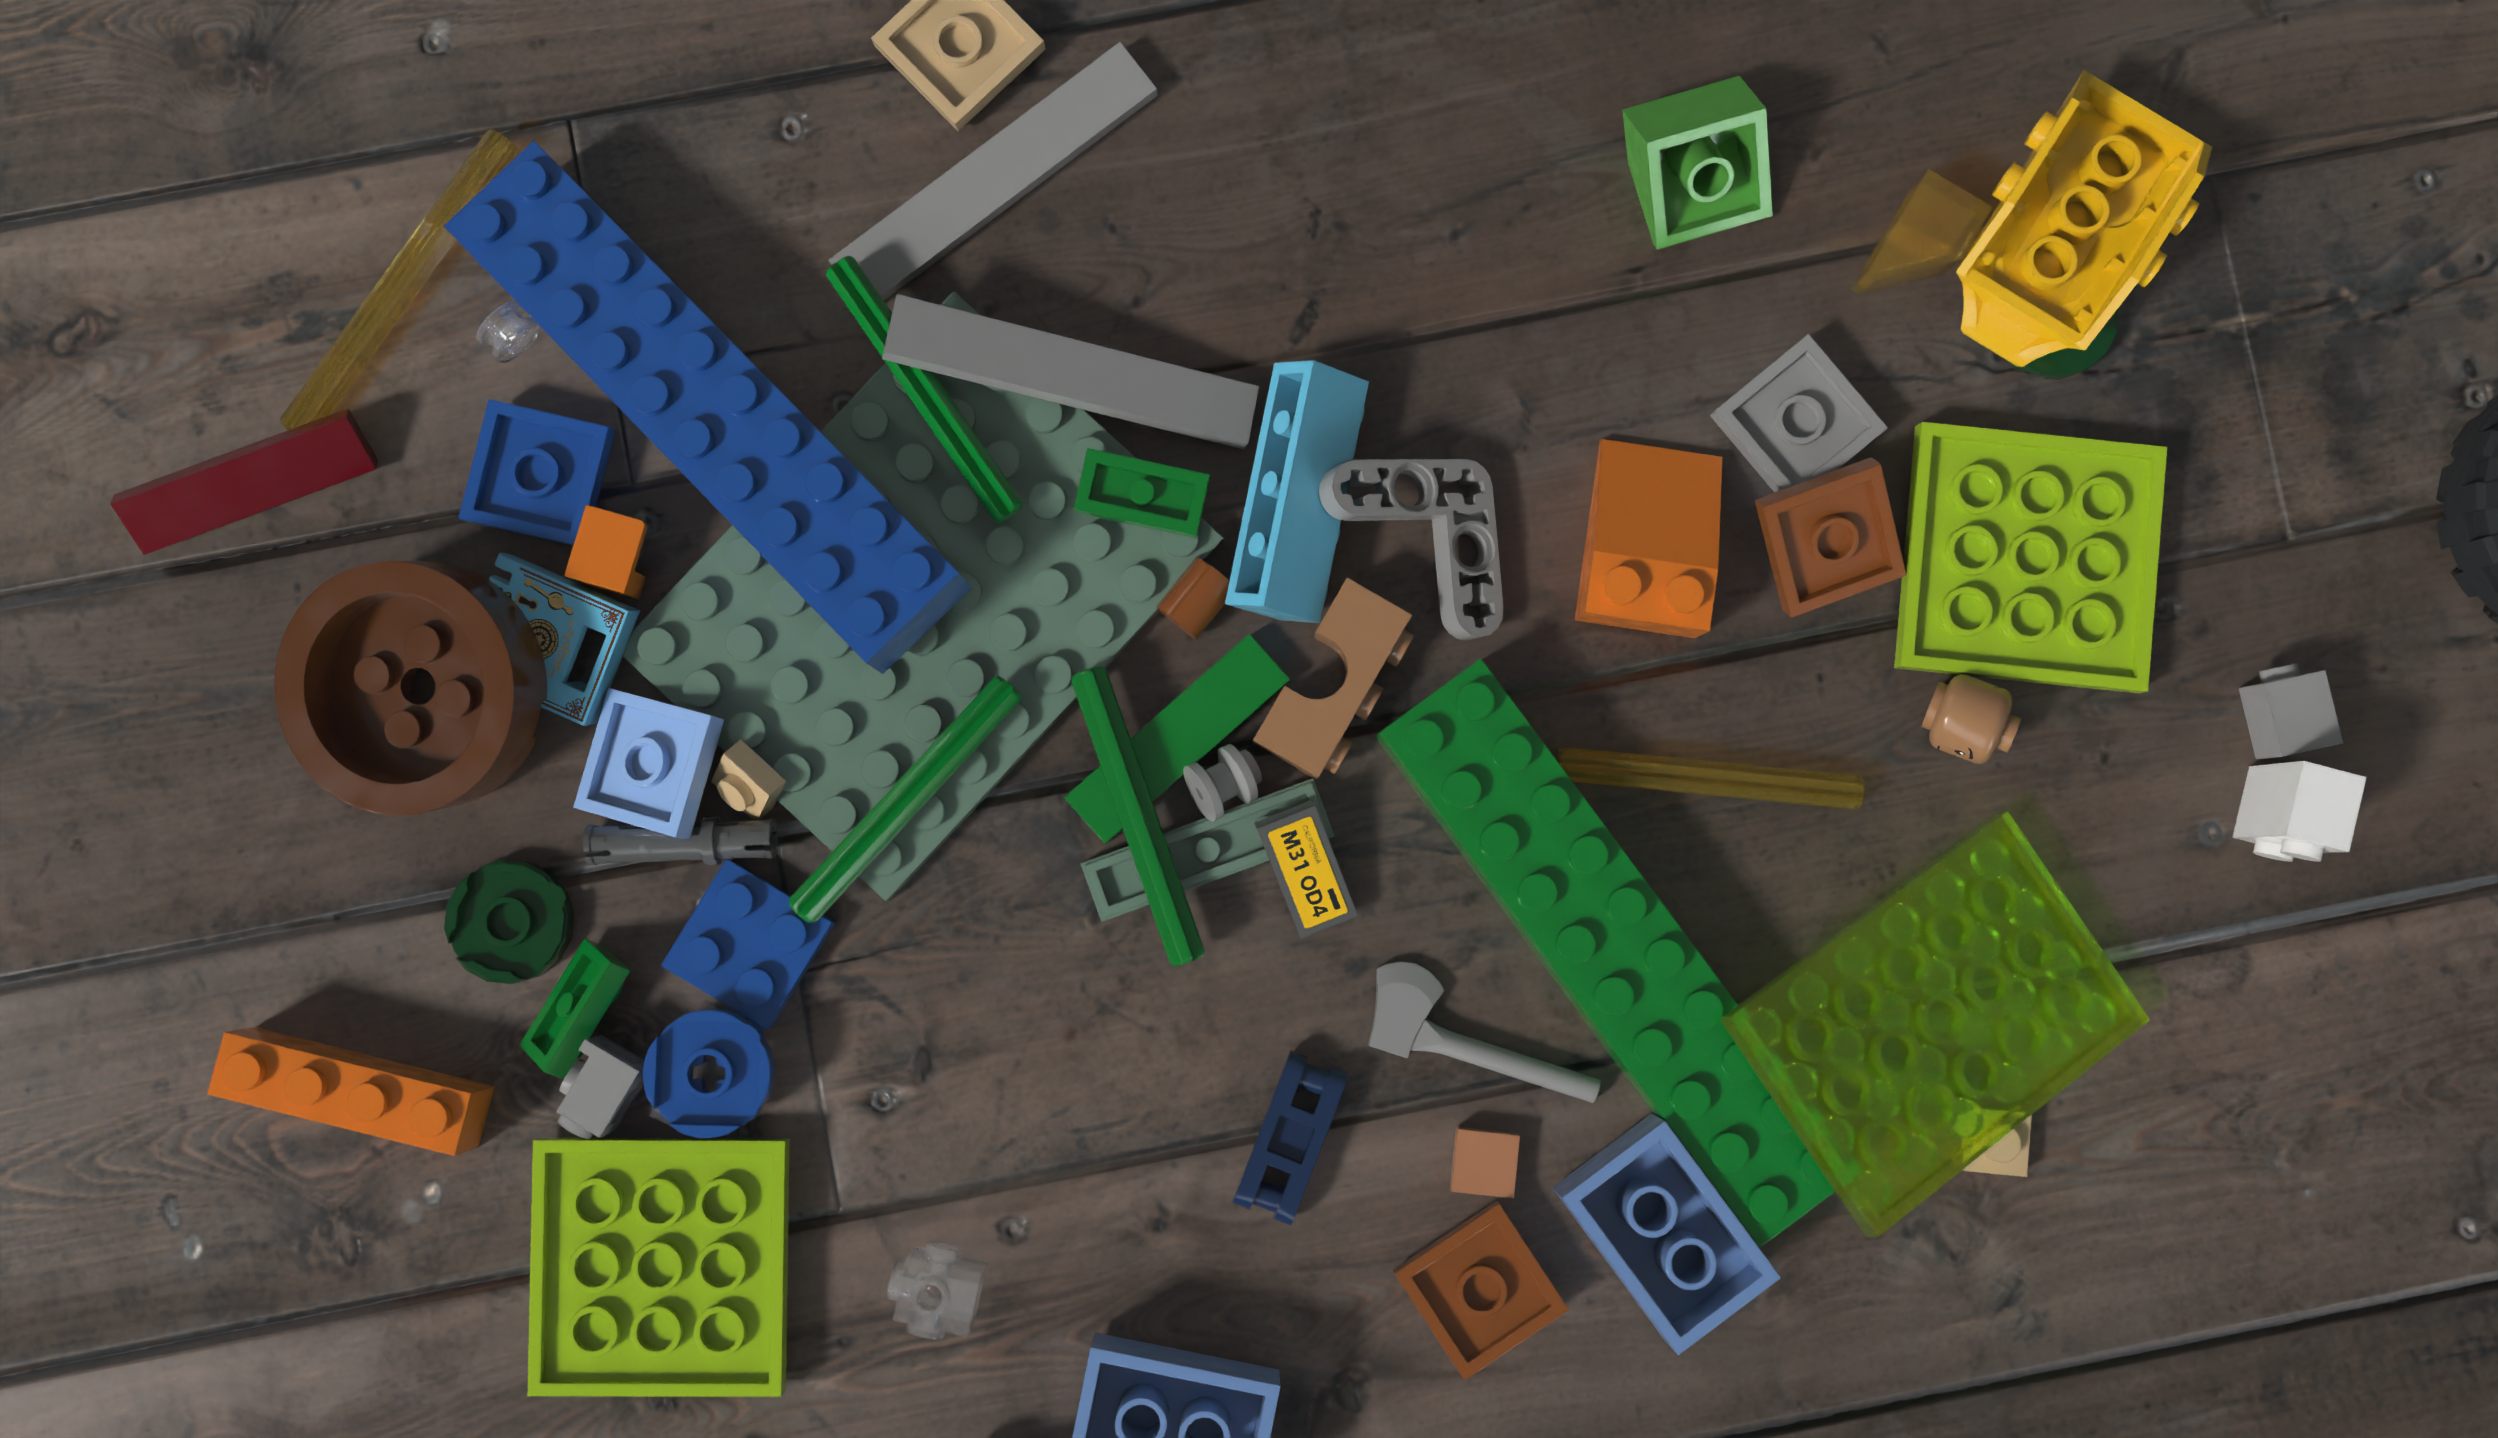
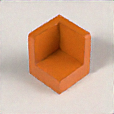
(608, 552)

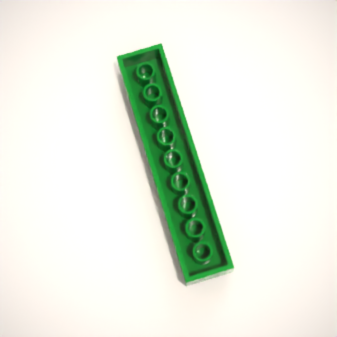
(1604, 941)

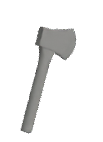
(1400, 1026)

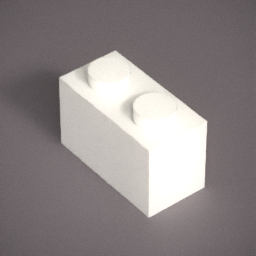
(2298, 810)

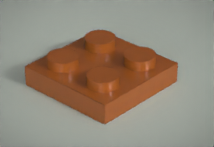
(1831, 537)
(1480, 1290)

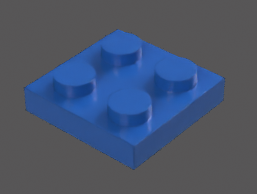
(535, 472)
(746, 944)

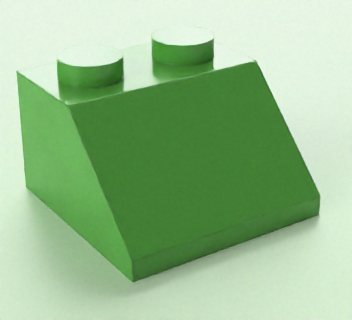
(1700, 161)

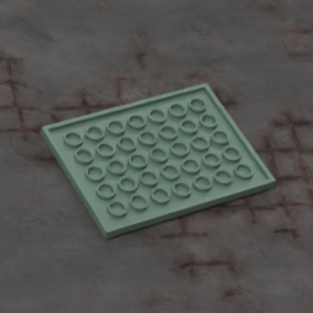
(1043, 604)

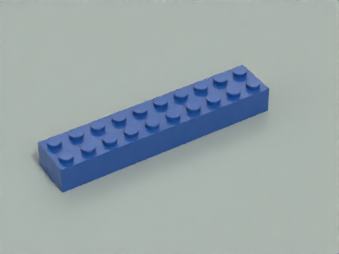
(708, 408)

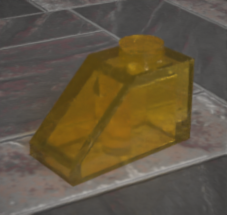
(1925, 235)

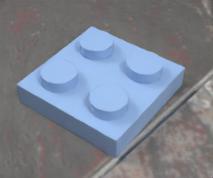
(648, 764)

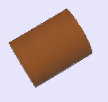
(1195, 598)

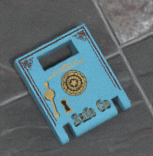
(560, 617)

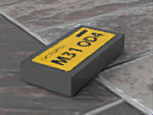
(1306, 869)

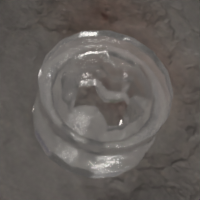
(507, 332)

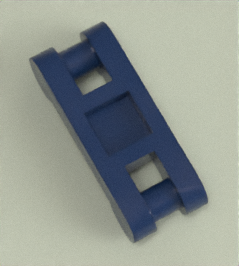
(1290, 1138)

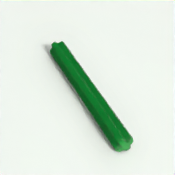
(927, 394)
(904, 799)
(1137, 816)

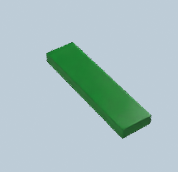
(1187, 730)

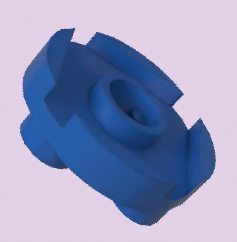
(682, 1099)

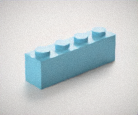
(1285, 531)

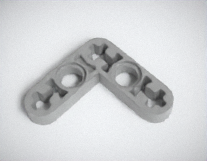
(1450, 517)

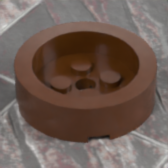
(351, 673)

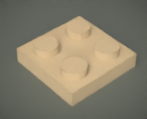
(958, 52)

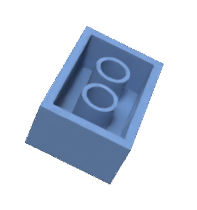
(1666, 1233)
(1172, 1393)

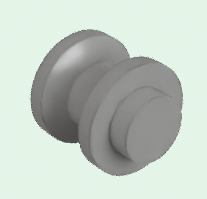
(1232, 776)

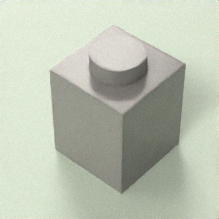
(2290, 712)

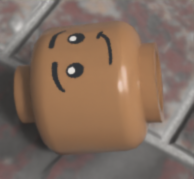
(1971, 719)

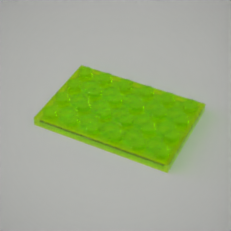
(1935, 1023)

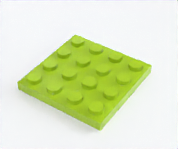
(2031, 557)
(659, 1267)

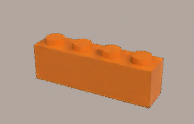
(351, 1090)

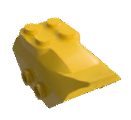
(2078, 223)

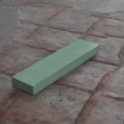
(1199, 851)

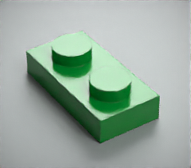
(1142, 493)
(574, 1008)

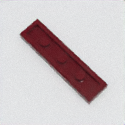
(245, 481)

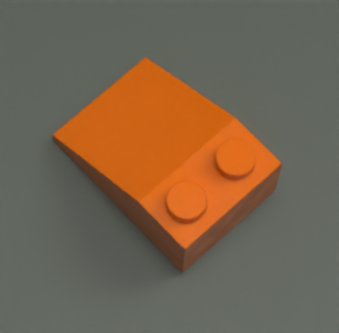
(1652, 540)

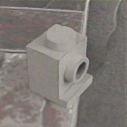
(600, 1088)

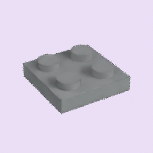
(1798, 418)

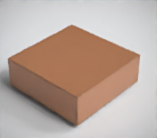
(1484, 1162)

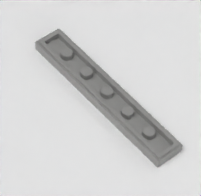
(1001, 171)
(1070, 372)

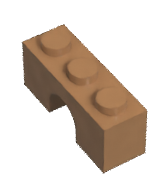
(1365, 635)

